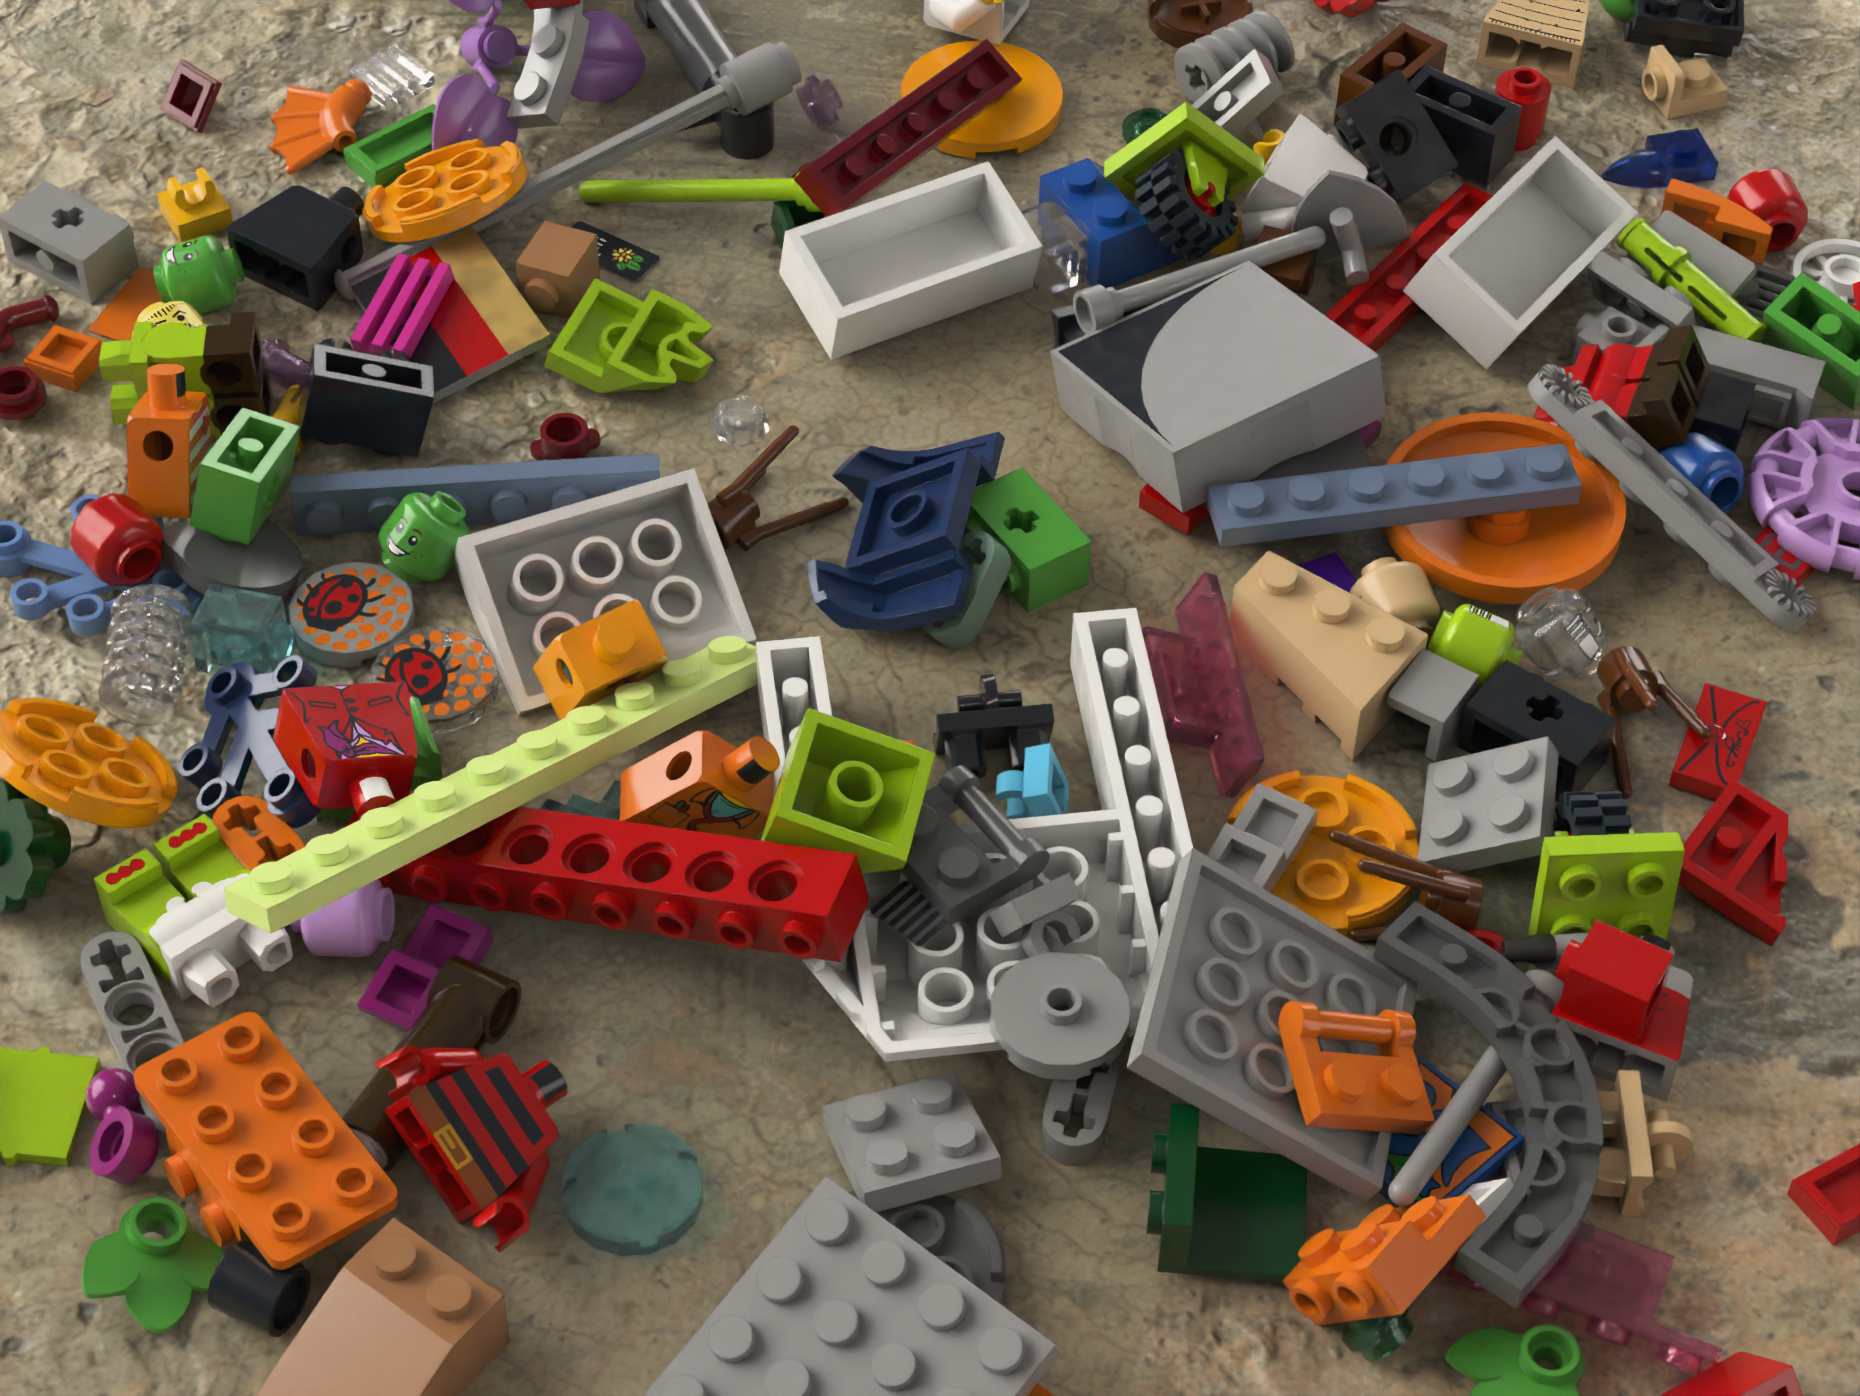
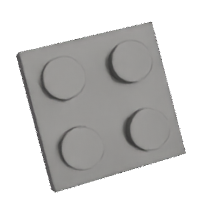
(1489, 806)
(911, 1142)

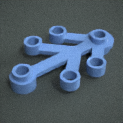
(79, 593)

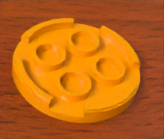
(1015, 121)
(445, 191)
(83, 767)
(1325, 875)

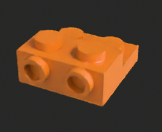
(1380, 1262)

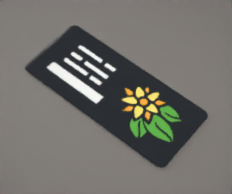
(619, 255)

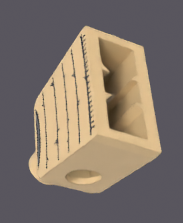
(1537, 36)

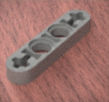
(130, 1042)

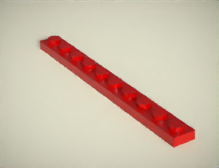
(1367, 312)

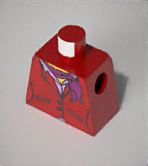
(349, 743)

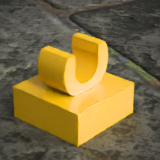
(194, 207)

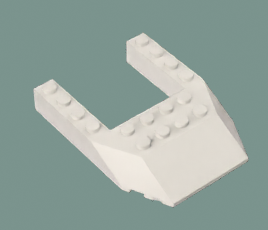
(1120, 858)

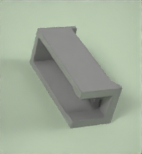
(1783, 378)

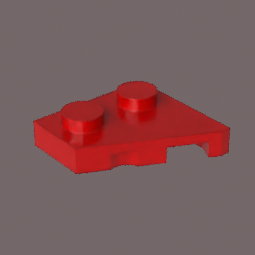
(1739, 860)

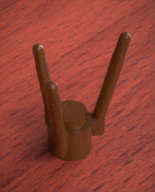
(736, 510)
(1633, 687)
(1442, 889)

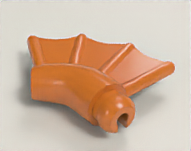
(317, 122)

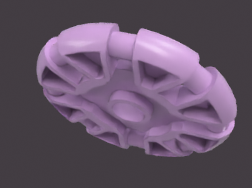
(1792, 479)

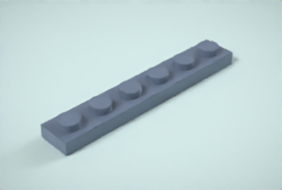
(486, 491)
(1393, 494)

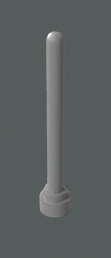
(1102, 306)
(1462, 1107)

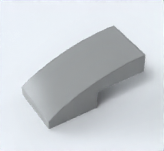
(1264, 836)

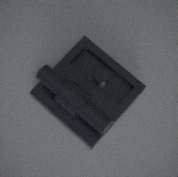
(1687, 25)

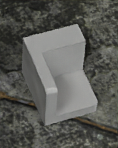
(1436, 695)

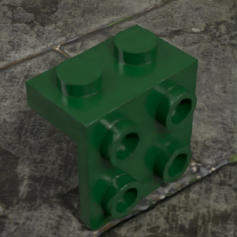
(1224, 1207)

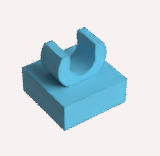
(1037, 790)

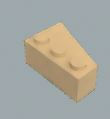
(1323, 646)

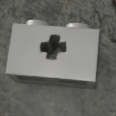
(68, 242)

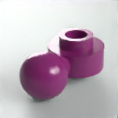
(124, 1140)

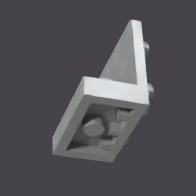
(1628, 284)

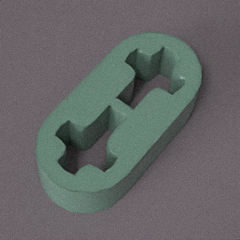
(981, 591)

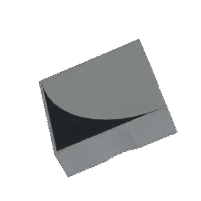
(1218, 383)

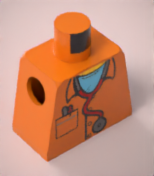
(703, 786)

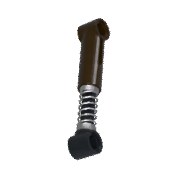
(462, 1010)

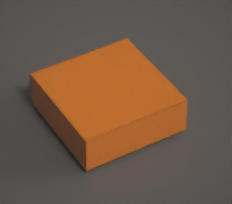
(65, 358)

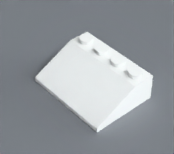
(591, 557)

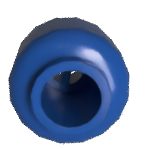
(1709, 468)

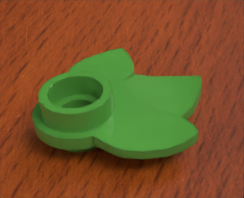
(149, 1272)
(1506, 1365)

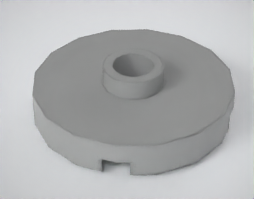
(1055, 1041)

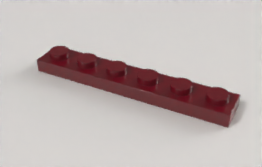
(908, 130)

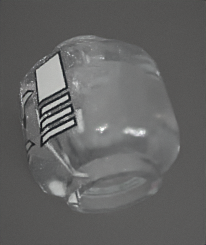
(1561, 634)

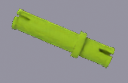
(1667, 267)

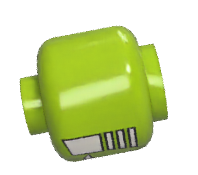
(1475, 641)

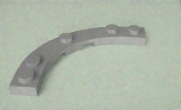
(549, 67)

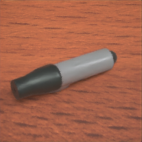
(1539, 949)

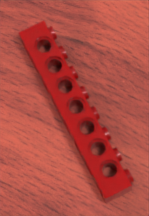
(648, 881)

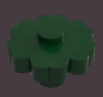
(30, 848)

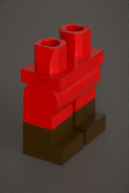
(1646, 385)

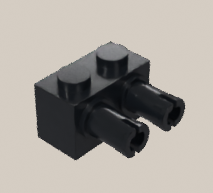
(366, 399)

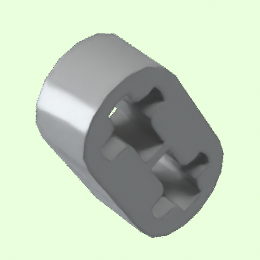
(1094, 1104)

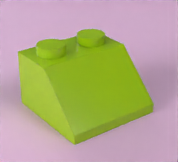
(850, 792)

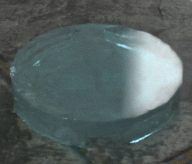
(632, 1190)

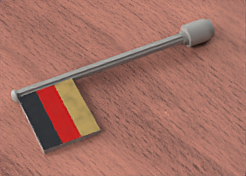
(483, 315)

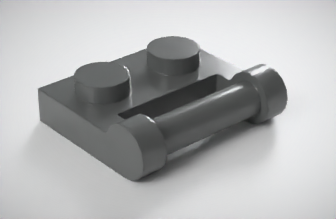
(947, 862)

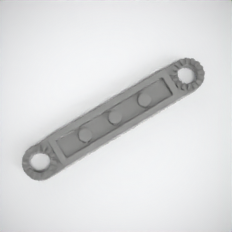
(1685, 510)

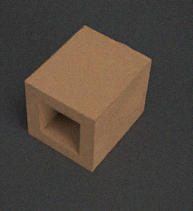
(557, 268)

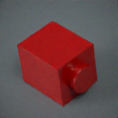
(1613, 980)

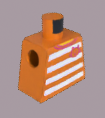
(167, 442)

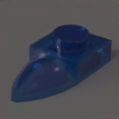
(1669, 155)

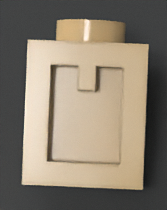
(1681, 86)

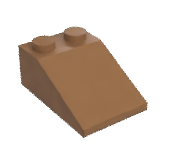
(395, 1326)

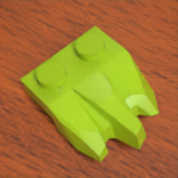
(630, 343)

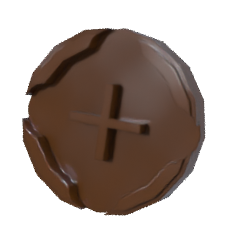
(1187, 20)

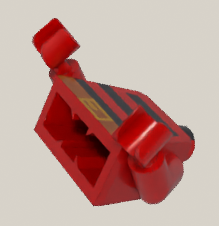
(477, 1130)

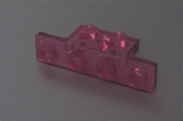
(1204, 686)
(1616, 1290)

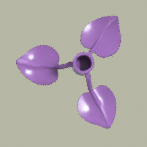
(473, 111)

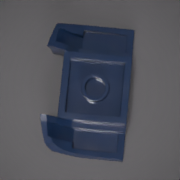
(907, 537)

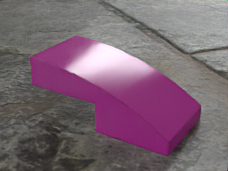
(405, 977)

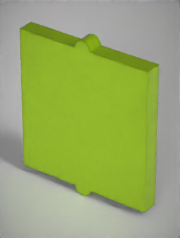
(42, 1104)

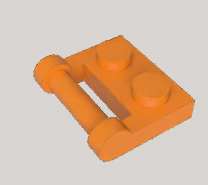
(1350, 1088)

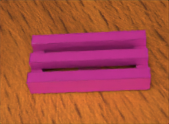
(393, 305)

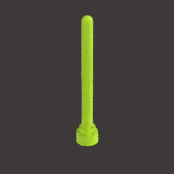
(695, 191)

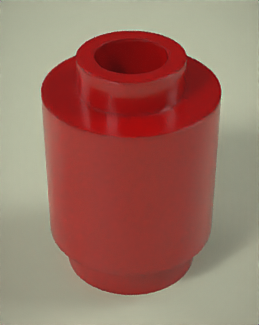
(1532, 92)

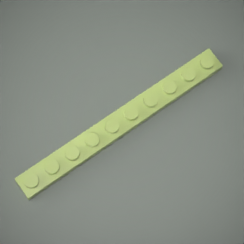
(490, 786)

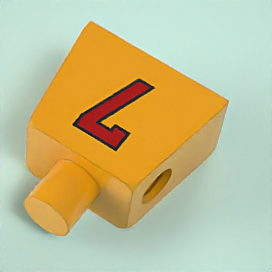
(600, 657)

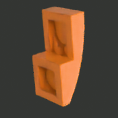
(1719, 219)

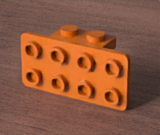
(260, 1144)

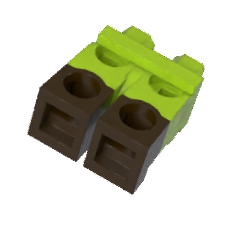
(216, 359)

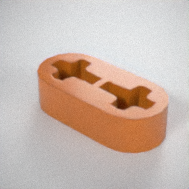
(273, 838)

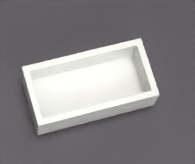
(1519, 252)
(909, 259)

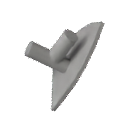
(1353, 218)

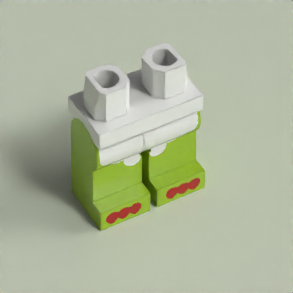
(182, 916)

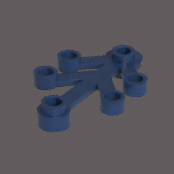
(235, 698)

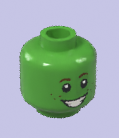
(199, 274)
(422, 536)

